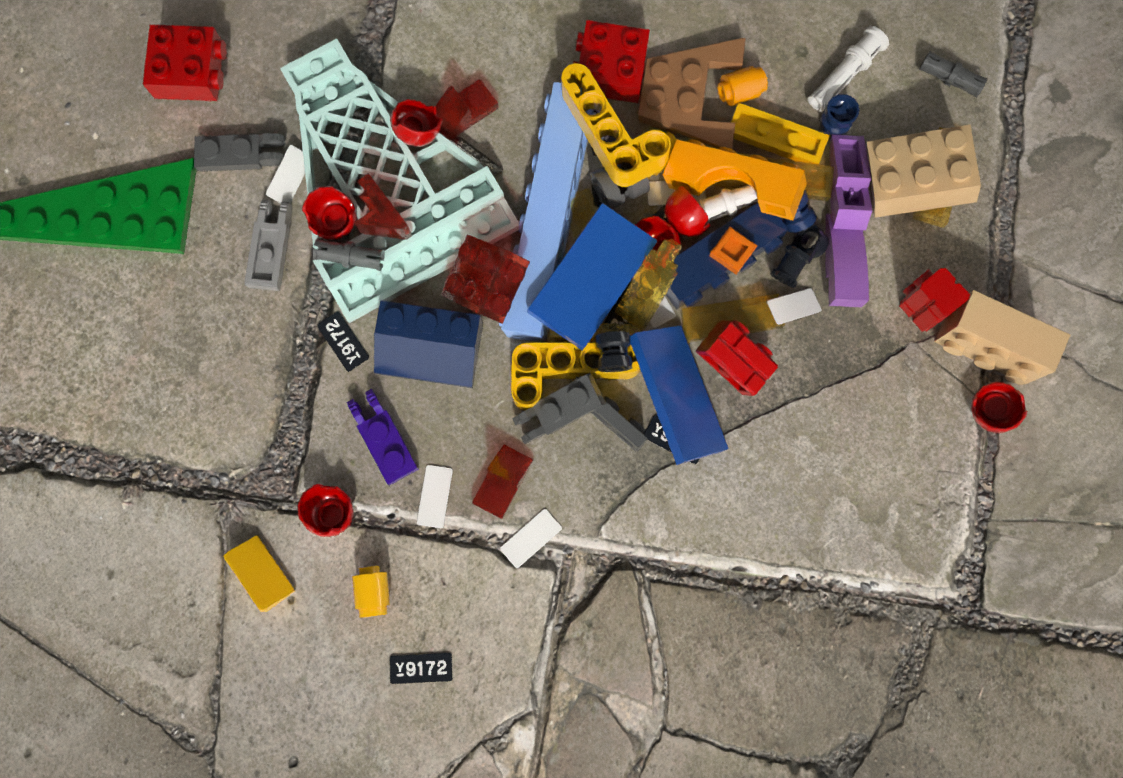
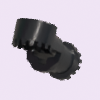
(798, 255)

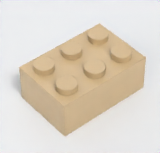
(923, 171)
(1002, 339)

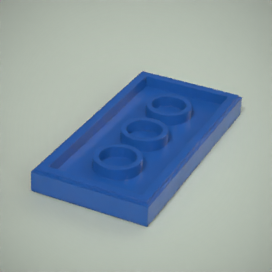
(592, 276)
(678, 394)

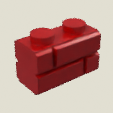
(933, 298)
(737, 357)

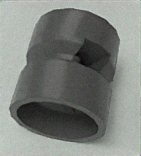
(614, 195)

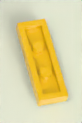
(778, 135)

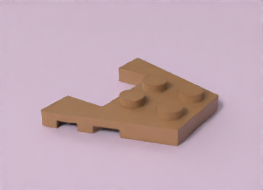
(677, 87)

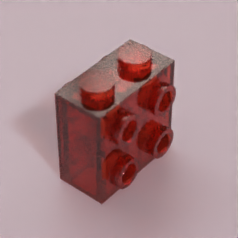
(485, 278)

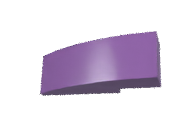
(850, 184)
(846, 266)

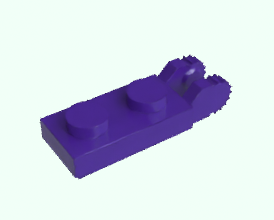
(383, 440)

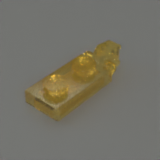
(650, 285)

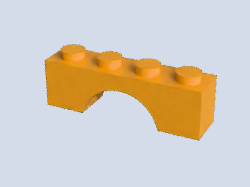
(699, 166)

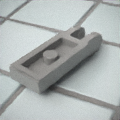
(268, 248)

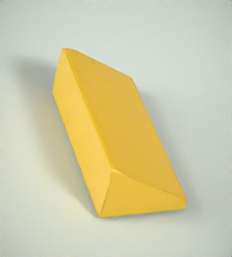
(259, 573)

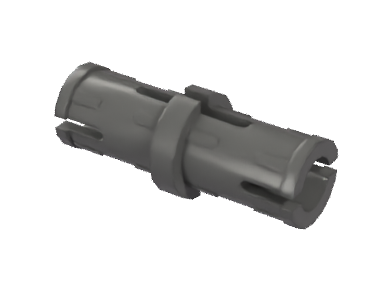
(953, 74)
(348, 254)

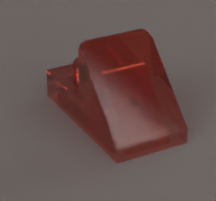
(464, 108)
(383, 218)
(502, 481)

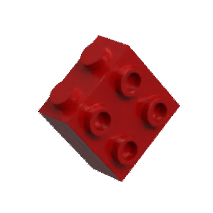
(614, 58)
(184, 62)

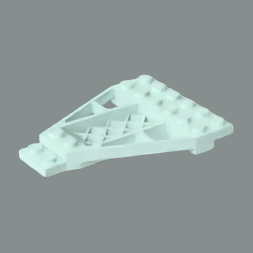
(332, 88)

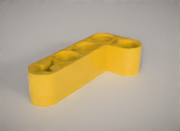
(608, 124)
(544, 368)

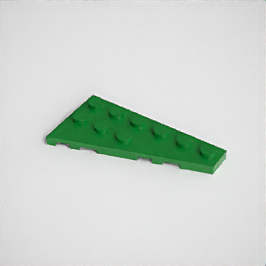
(123, 211)

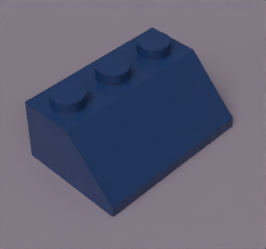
(427, 344)

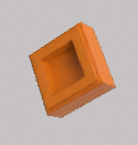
(733, 250)

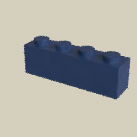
(700, 271)

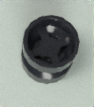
(614, 351)

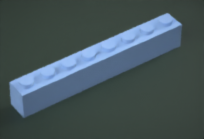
(548, 211)

